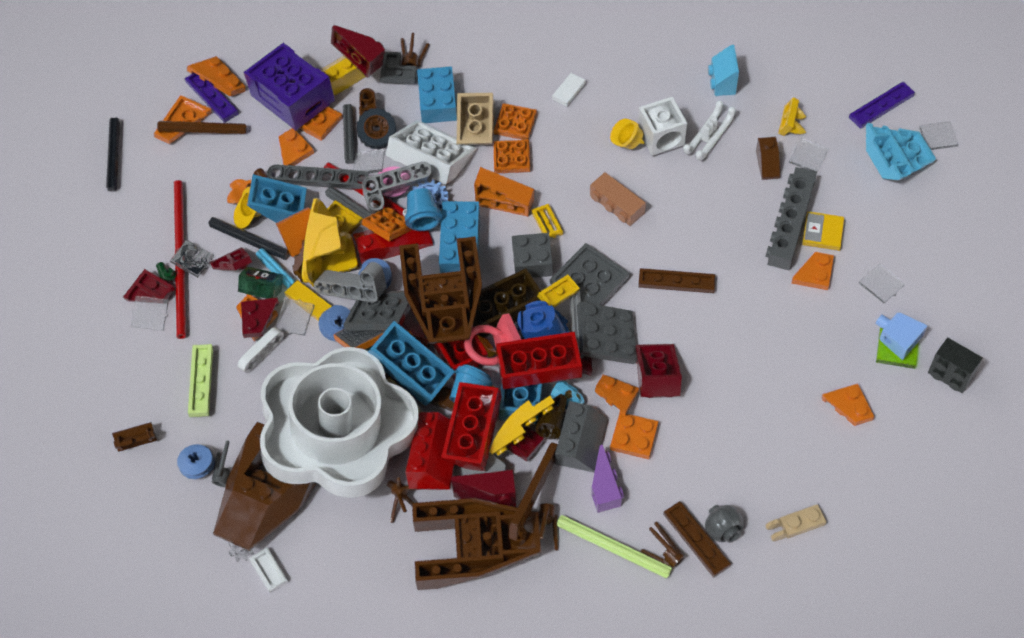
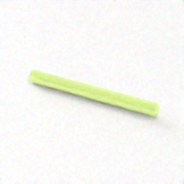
(614, 546)

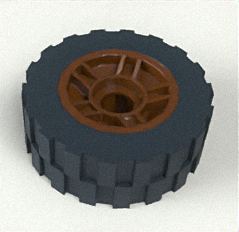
(375, 118)

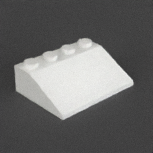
(427, 144)

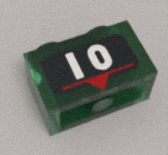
(260, 283)

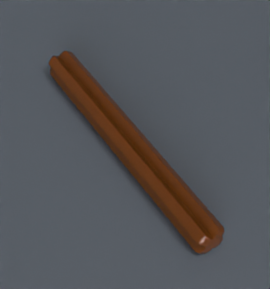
(201, 127)

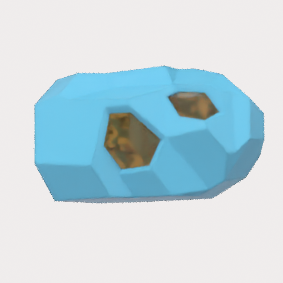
(569, 391)

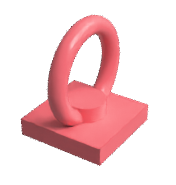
(503, 332)

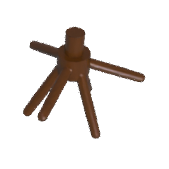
(399, 491)

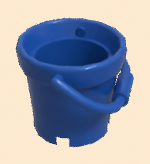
(541, 320)

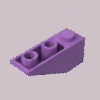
(604, 487)

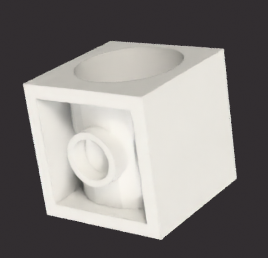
(662, 126)

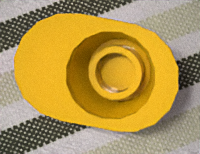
(626, 134)
(243, 214)

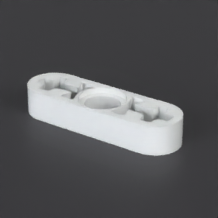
(260, 350)

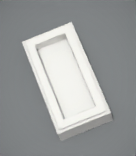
(568, 89)
(268, 570)

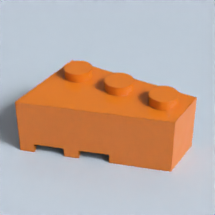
(502, 193)

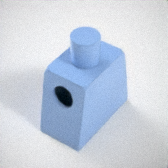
(900, 333)

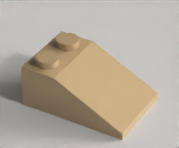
(475, 118)

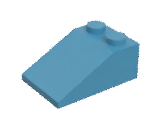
(275, 198)

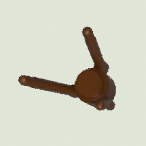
(411, 57)
(545, 516)
(672, 555)

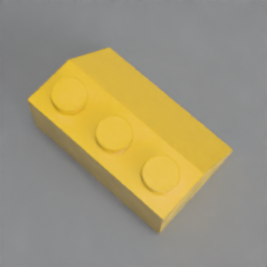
(342, 74)

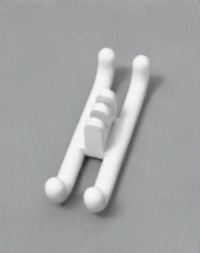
(709, 132)

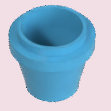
(422, 210)
(470, 375)

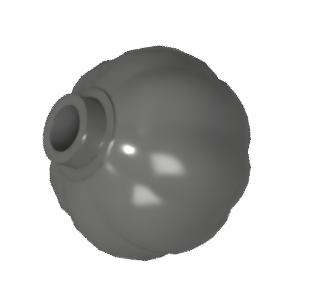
(724, 521)

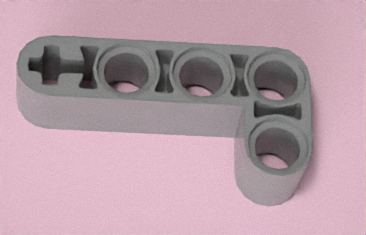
(398, 182)
(362, 287)

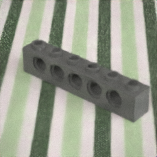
(795, 206)

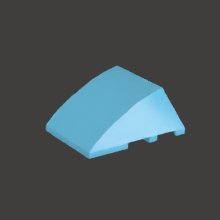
(897, 152)

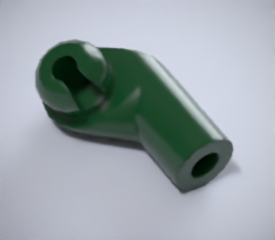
(164, 273)

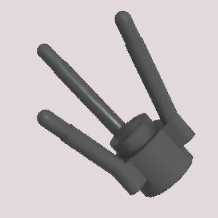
(220, 472)

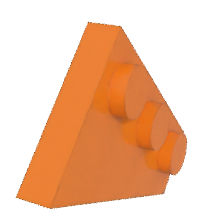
(219, 74)
(184, 111)

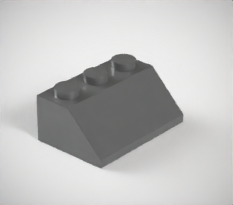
(580, 437)

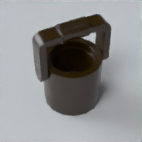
(551, 424)

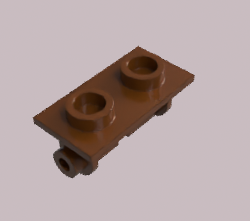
(134, 436)

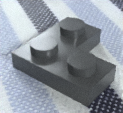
(394, 73)

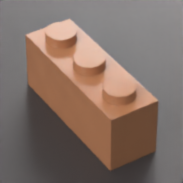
(617, 199)

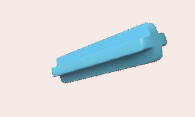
(274, 267)

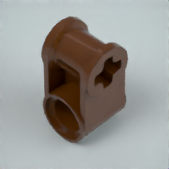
(367, 100)

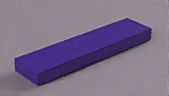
(212, 97)
(881, 105)

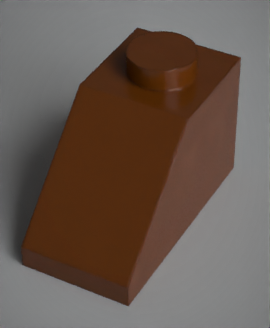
(768, 158)

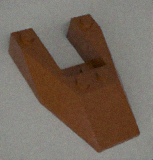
(443, 301)
(255, 500)
(480, 540)

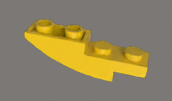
(512, 428)

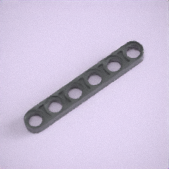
(317, 180)

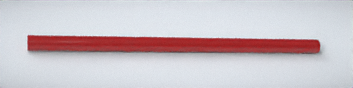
(180, 273)

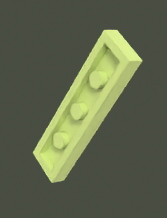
(200, 380)

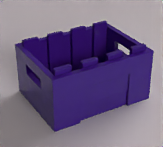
(271, 86)

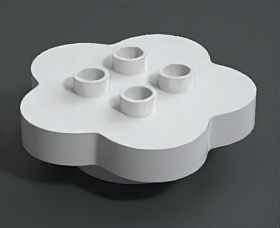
(335, 422)

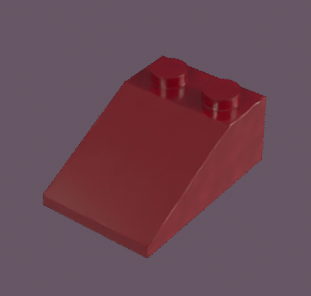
(359, 49)
(658, 370)
(489, 486)

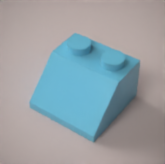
(724, 72)

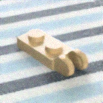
(797, 523)

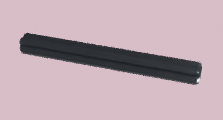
(112, 159)
(248, 238)

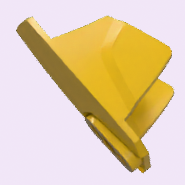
(326, 246)

